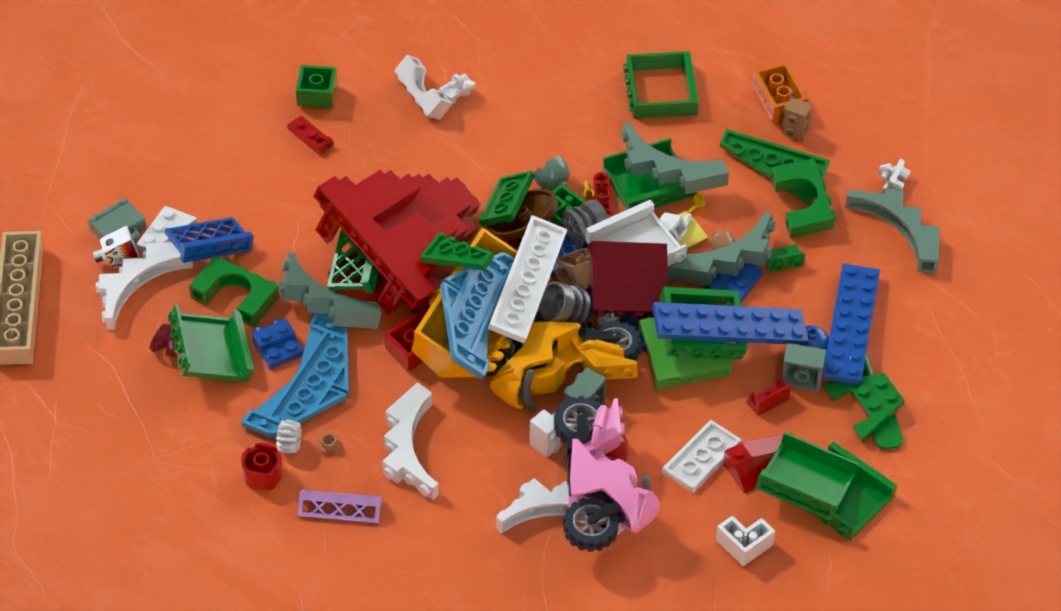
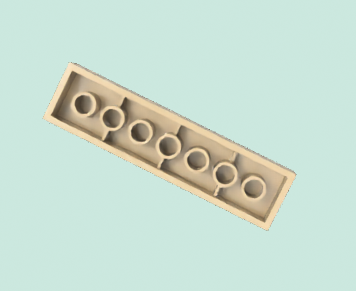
(19, 295)

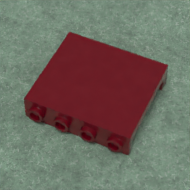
(627, 277)

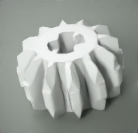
(288, 436)

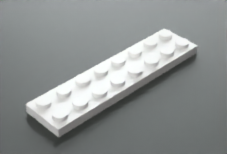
(527, 279)

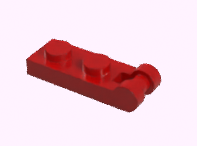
(310, 135)

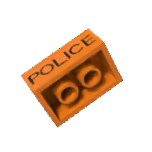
(775, 88)

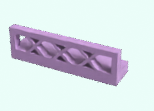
(344, 498)

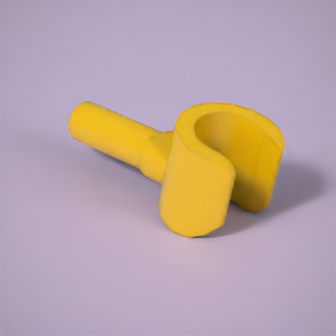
(587, 192)
(698, 201)

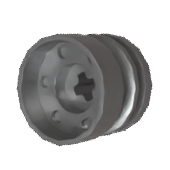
(580, 218)
(564, 303)

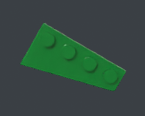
(456, 254)

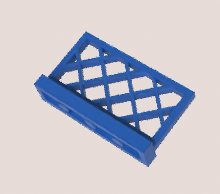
(207, 247)

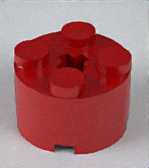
(262, 466)

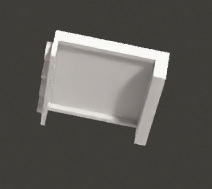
(640, 226)

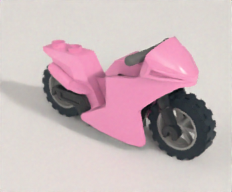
(597, 487)

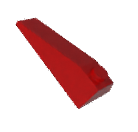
(749, 459)

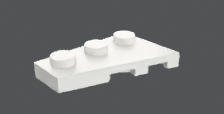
(166, 219)

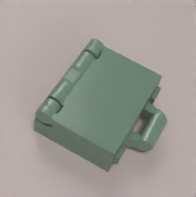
(117, 217)

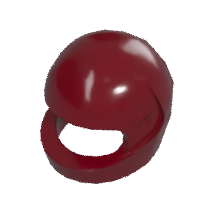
(163, 339)

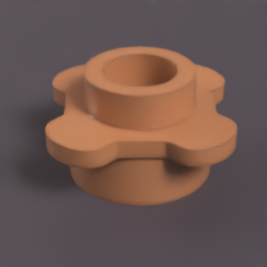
(328, 443)

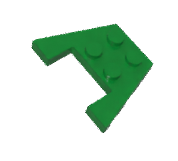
(875, 396)

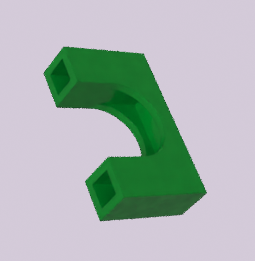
(806, 176)
(222, 273)

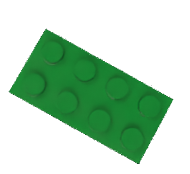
(506, 198)

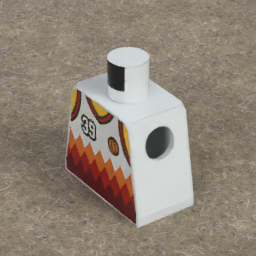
(117, 247)

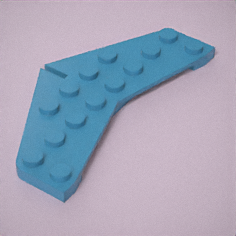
(468, 304)
(316, 385)

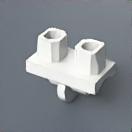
(458, 87)
(892, 174)

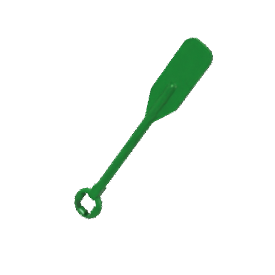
(889, 433)

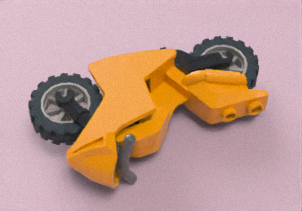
(553, 348)

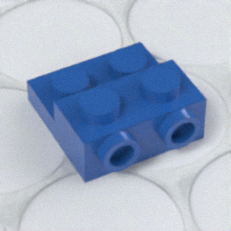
(277, 343)

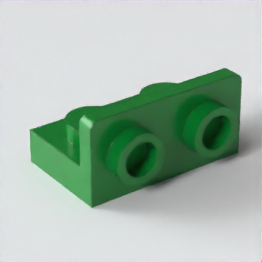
(785, 258)

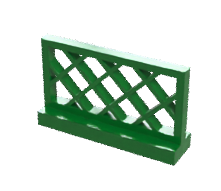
(369, 274)

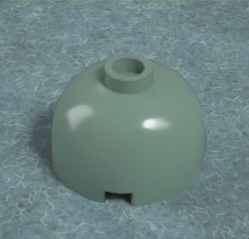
(553, 174)

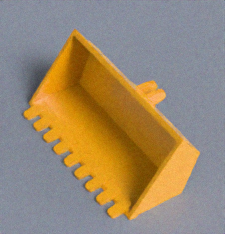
(432, 335)

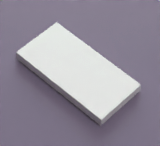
(700, 456)

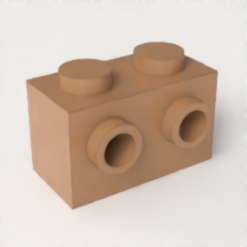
(797, 119)

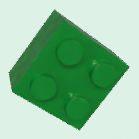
(316, 86)

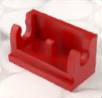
(770, 397)

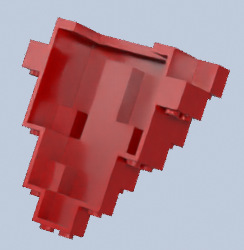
(394, 225)

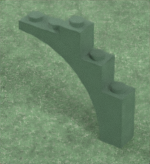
(691, 175)
(906, 220)
(728, 260)
(318, 299)

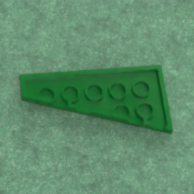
(763, 155)

